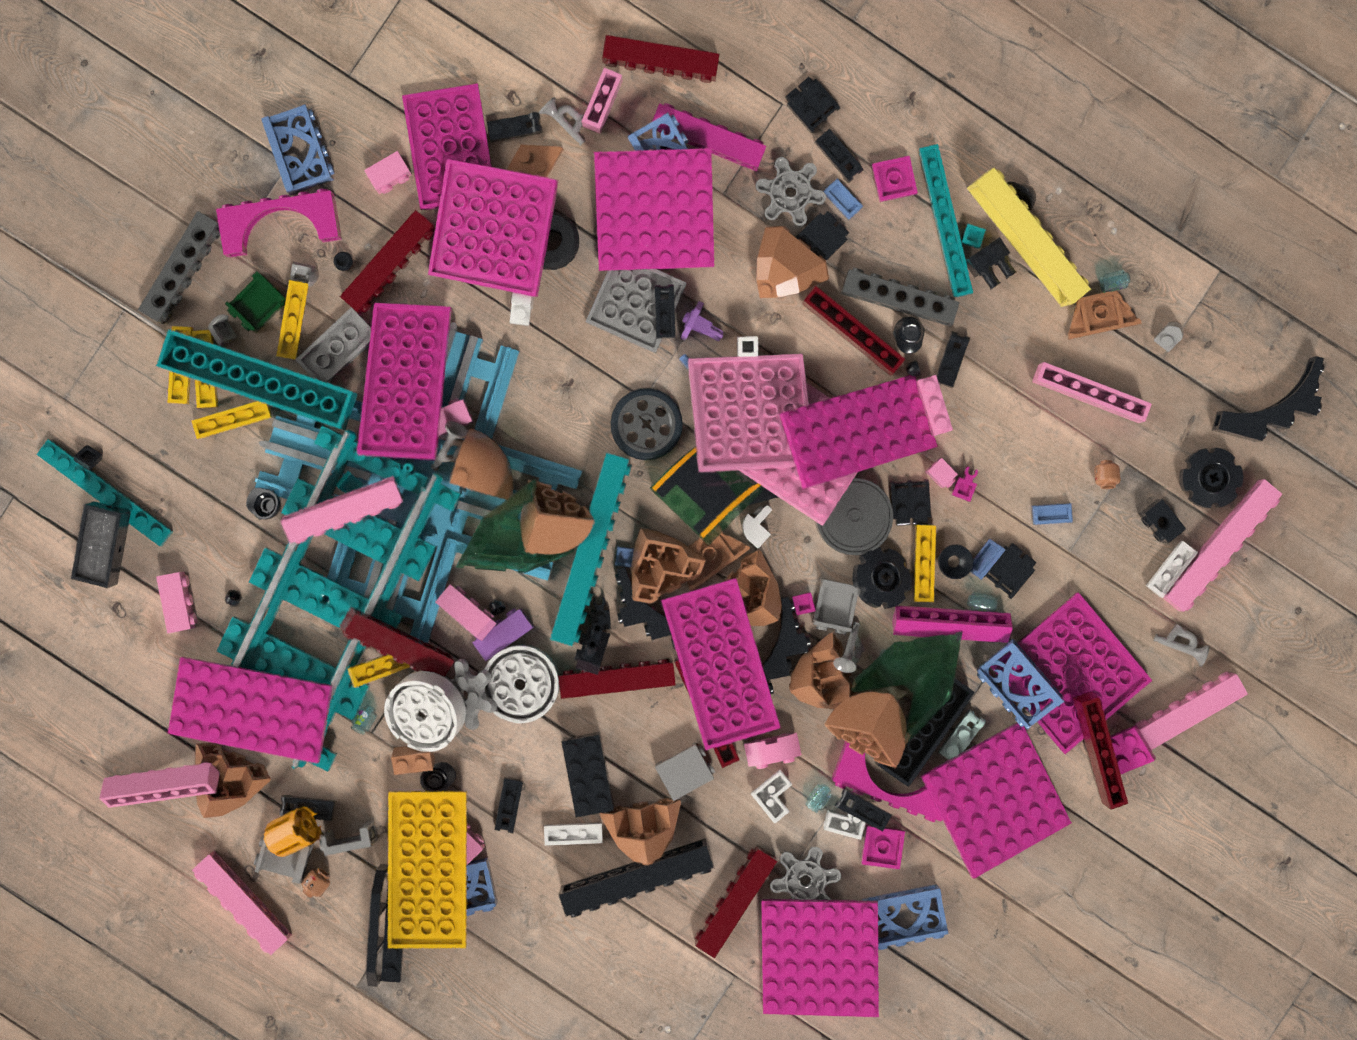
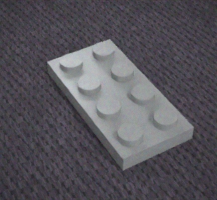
(336, 347)

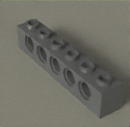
(170, 272)
(948, 304)

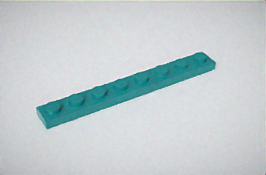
(945, 221)
(104, 492)

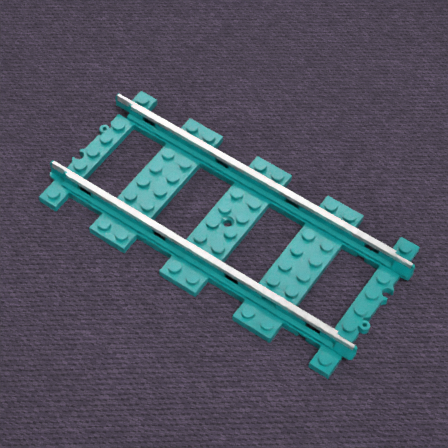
(289, 580)

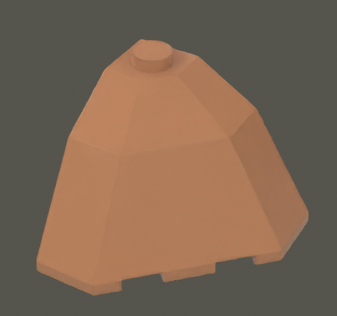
(787, 264)
(669, 564)
(758, 590)
(817, 679)
(236, 782)
(643, 829)

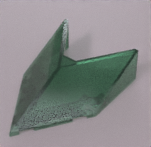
(499, 542)
(921, 665)

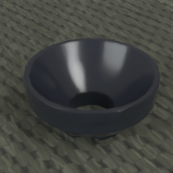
(965, 561)

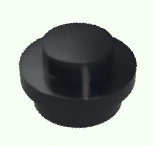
(343, 261)

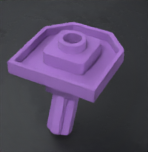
(699, 324)

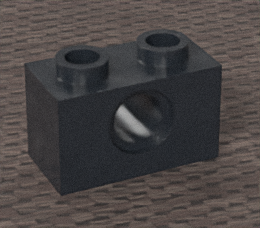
(1172, 525)

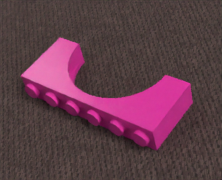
(239, 220)
(852, 772)

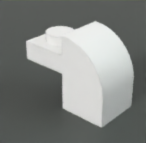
(521, 309)
(747, 346)
(753, 530)

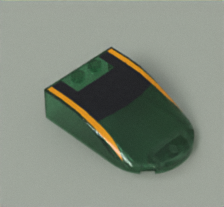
(705, 499)

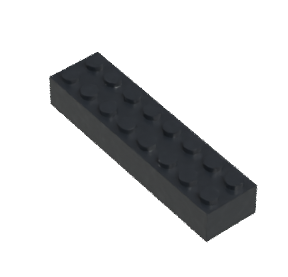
(635, 878)

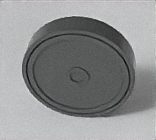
(858, 520)

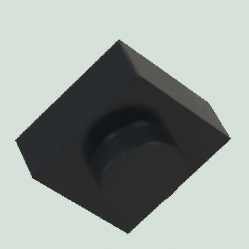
(88, 457)

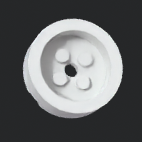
(540, 677)
(433, 697)

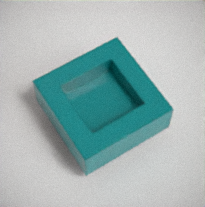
(973, 236)
(349, 483)

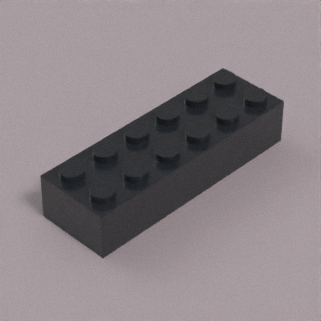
(928, 738)

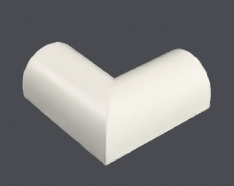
(768, 793)
(844, 824)

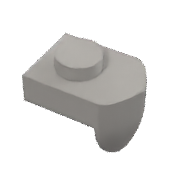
(304, 273)
(222, 330)
(1170, 335)

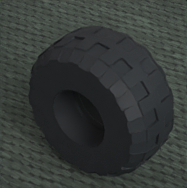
(569, 246)

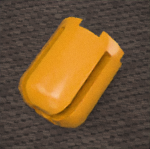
(292, 832)

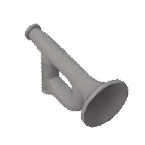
(550, 109)
(455, 432)
(1199, 654)
(848, 661)

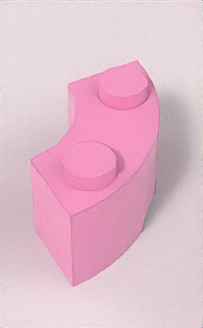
(772, 750)

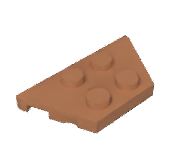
(535, 160)
(1101, 314)
(717, 556)

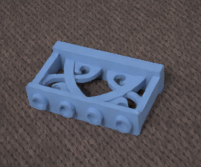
(275, 135)
(646, 144)
(1019, 657)
(473, 870)
(913, 933)

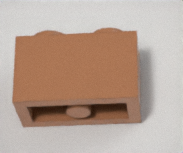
(410, 761)

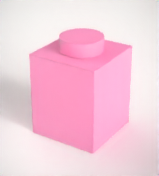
(941, 473)

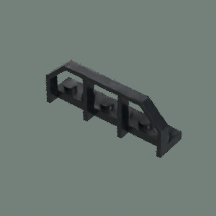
(392, 957)

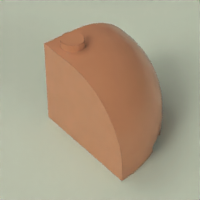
(483, 466)
(553, 522)
(871, 725)

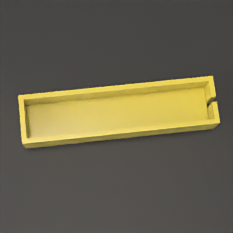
(1028, 237)

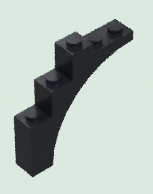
(1281, 414)
(640, 612)
(787, 644)

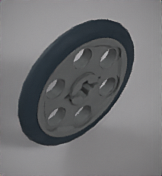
(672, 418)

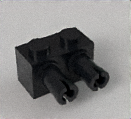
(983, 260)
(592, 650)

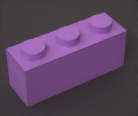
(503, 633)

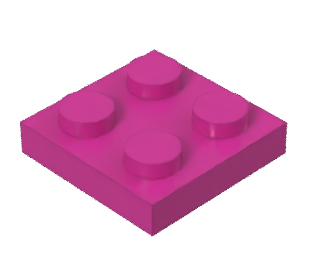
(894, 179)
(1131, 749)
(883, 848)

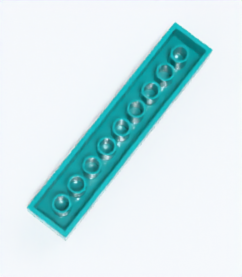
(256, 379)
(589, 551)

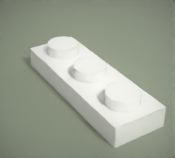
(1171, 569)
(573, 833)

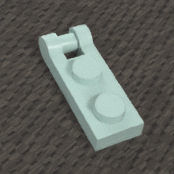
(961, 735)

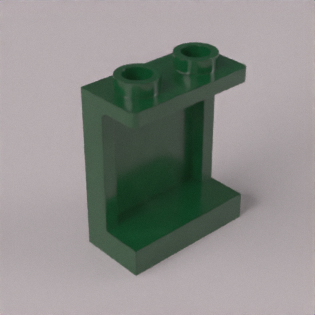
(256, 303)

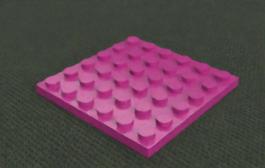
(654, 209)
(492, 227)
(1077, 658)
(996, 799)
(820, 957)

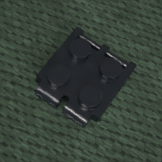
(811, 103)
(823, 235)
(910, 502)
(1011, 570)

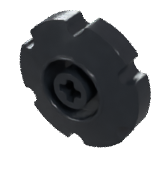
(1198, 483)
(882, 578)

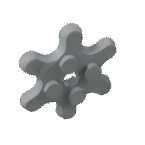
(800, 182)
(475, 687)
(809, 866)

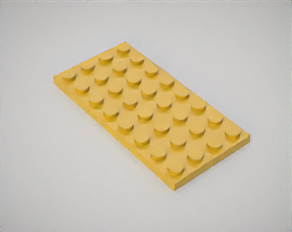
(427, 869)

